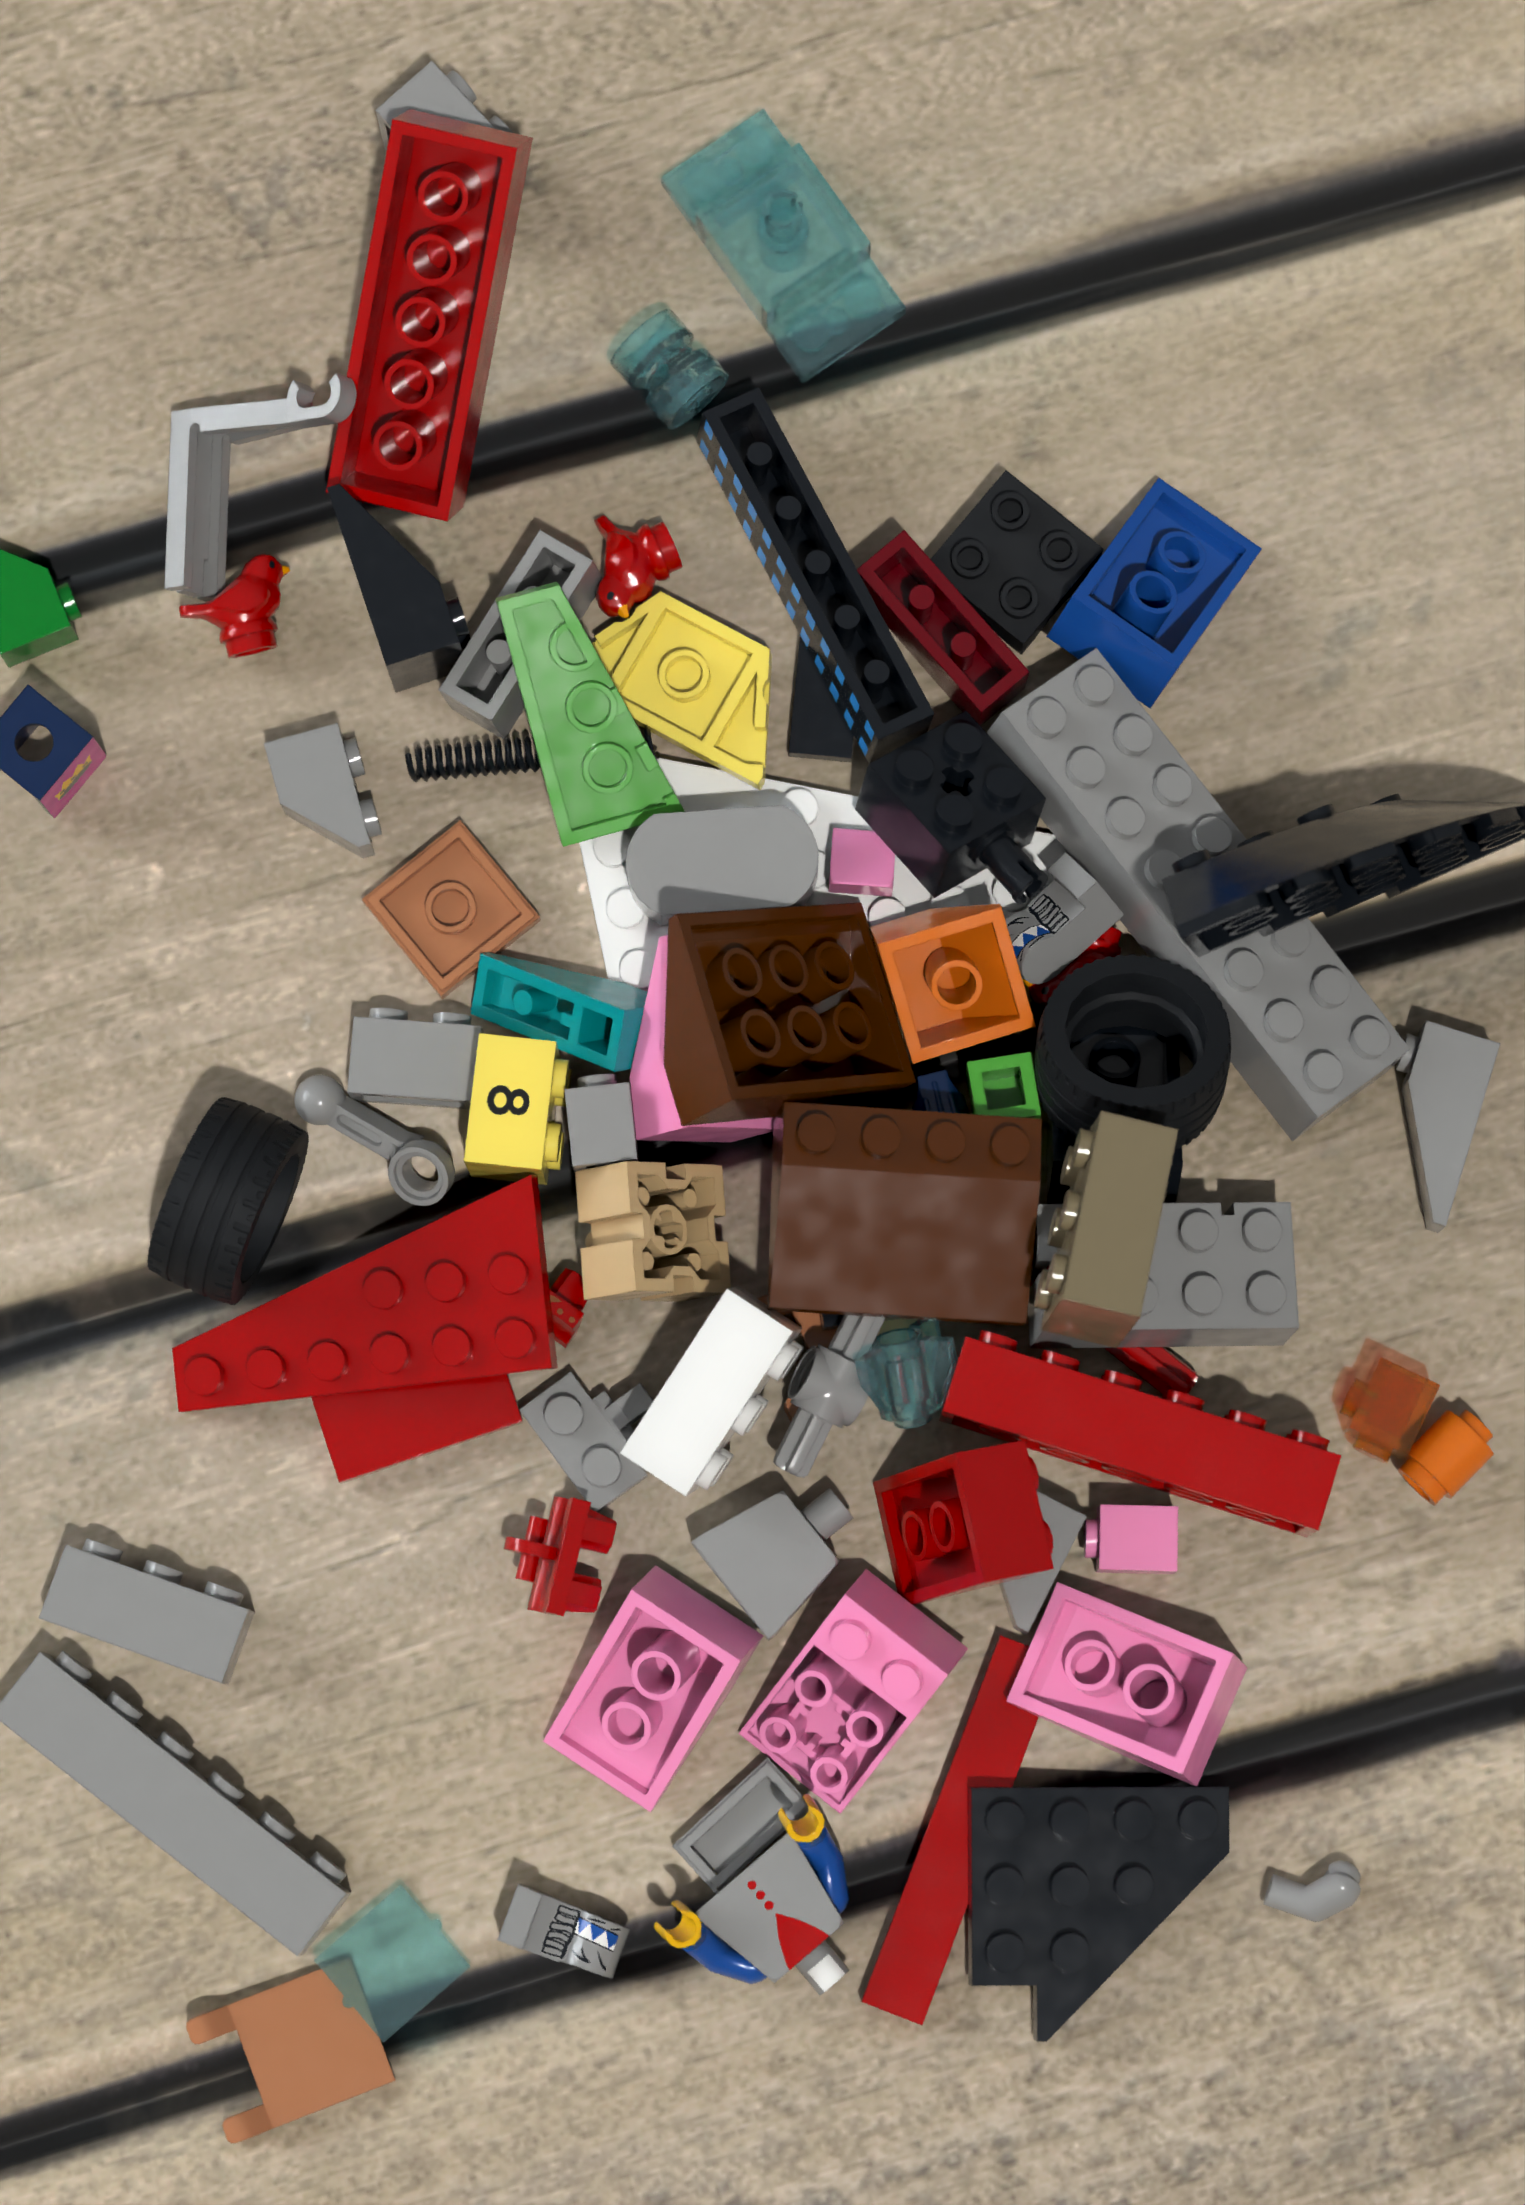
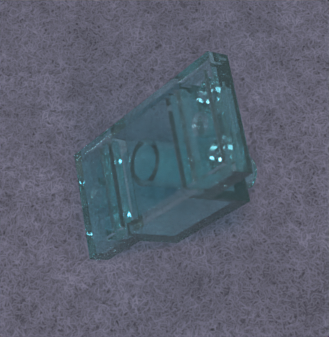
(785, 244)

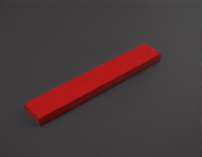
(938, 1880)

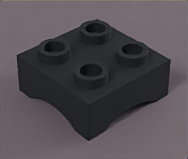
(1016, 560)

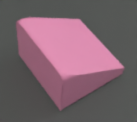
(860, 863)

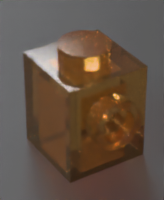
(1387, 1410)

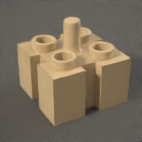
(652, 1231)

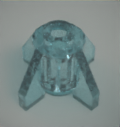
(908, 1372)

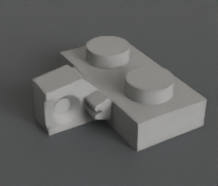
(589, 1435)

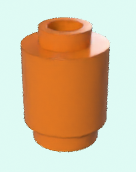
(1447, 1456)

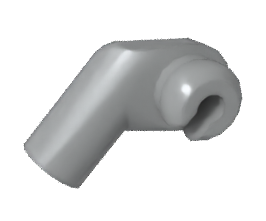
(1320, 1898)

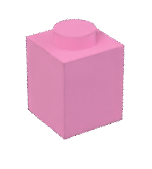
(1133, 1539)

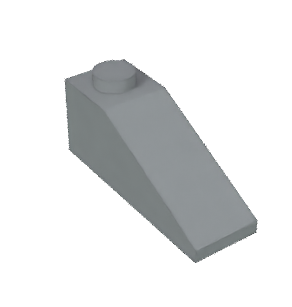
(1442, 1104)

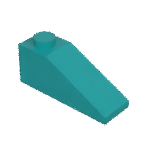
(577, 1010)

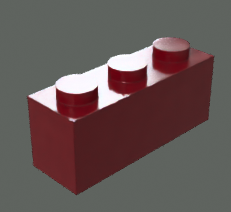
(942, 629)

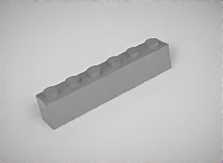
(172, 1802)

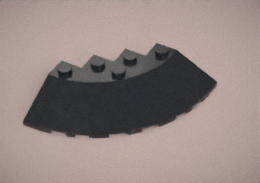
(1331, 865)

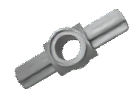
(826, 1392)

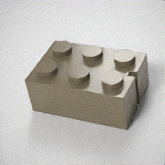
(1106, 1229)

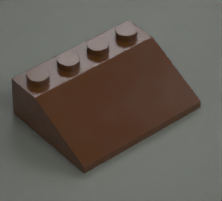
(777, 1013)
(903, 1213)

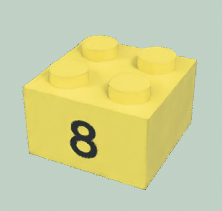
(515, 1109)

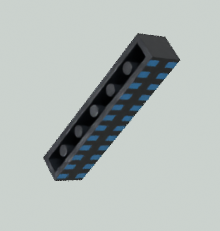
(813, 574)

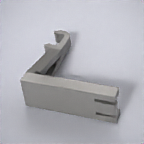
(201, 474)

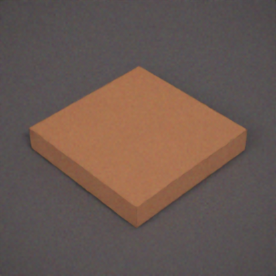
(451, 909)

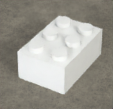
(714, 1392)

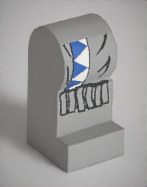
(1060, 922)
(563, 1932)

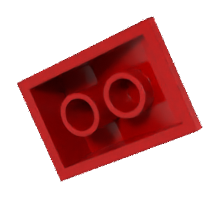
(964, 1522)

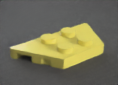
(693, 683)

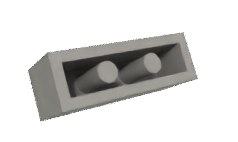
(483, 678)
(148, 1611)

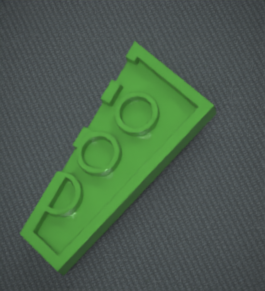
(583, 733)

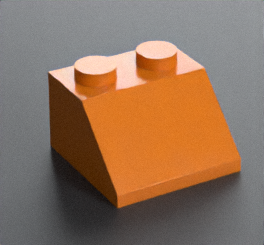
(952, 978)

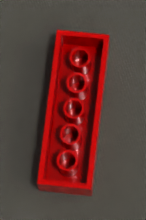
(429, 312)
(1140, 1436)

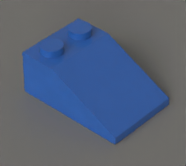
(1155, 590)

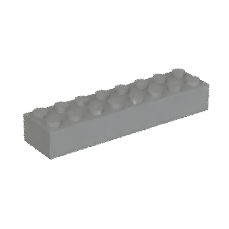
(1130, 811)

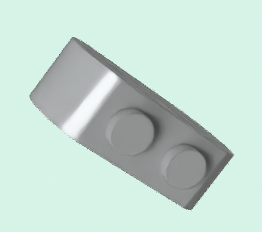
(721, 861)

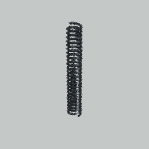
(489, 766)

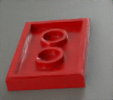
(404, 1423)

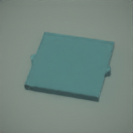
(391, 1963)

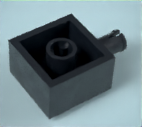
(954, 809)

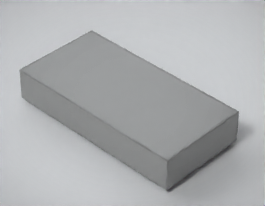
(740, 1826)

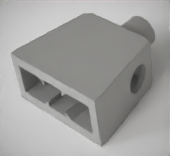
(774, 1555)

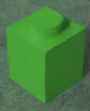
(1003, 1086)

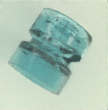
(671, 371)

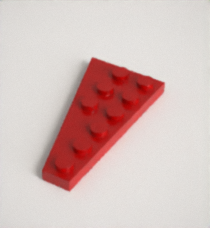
(421, 1310)

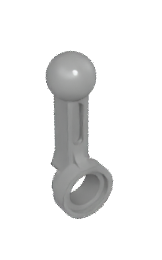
(323, 1102)

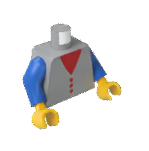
(774, 1911)

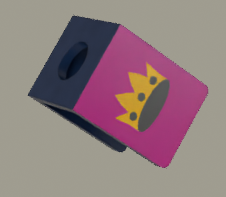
(67, 766)

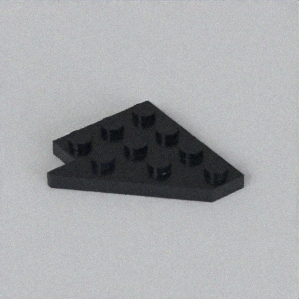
(1079, 1881)

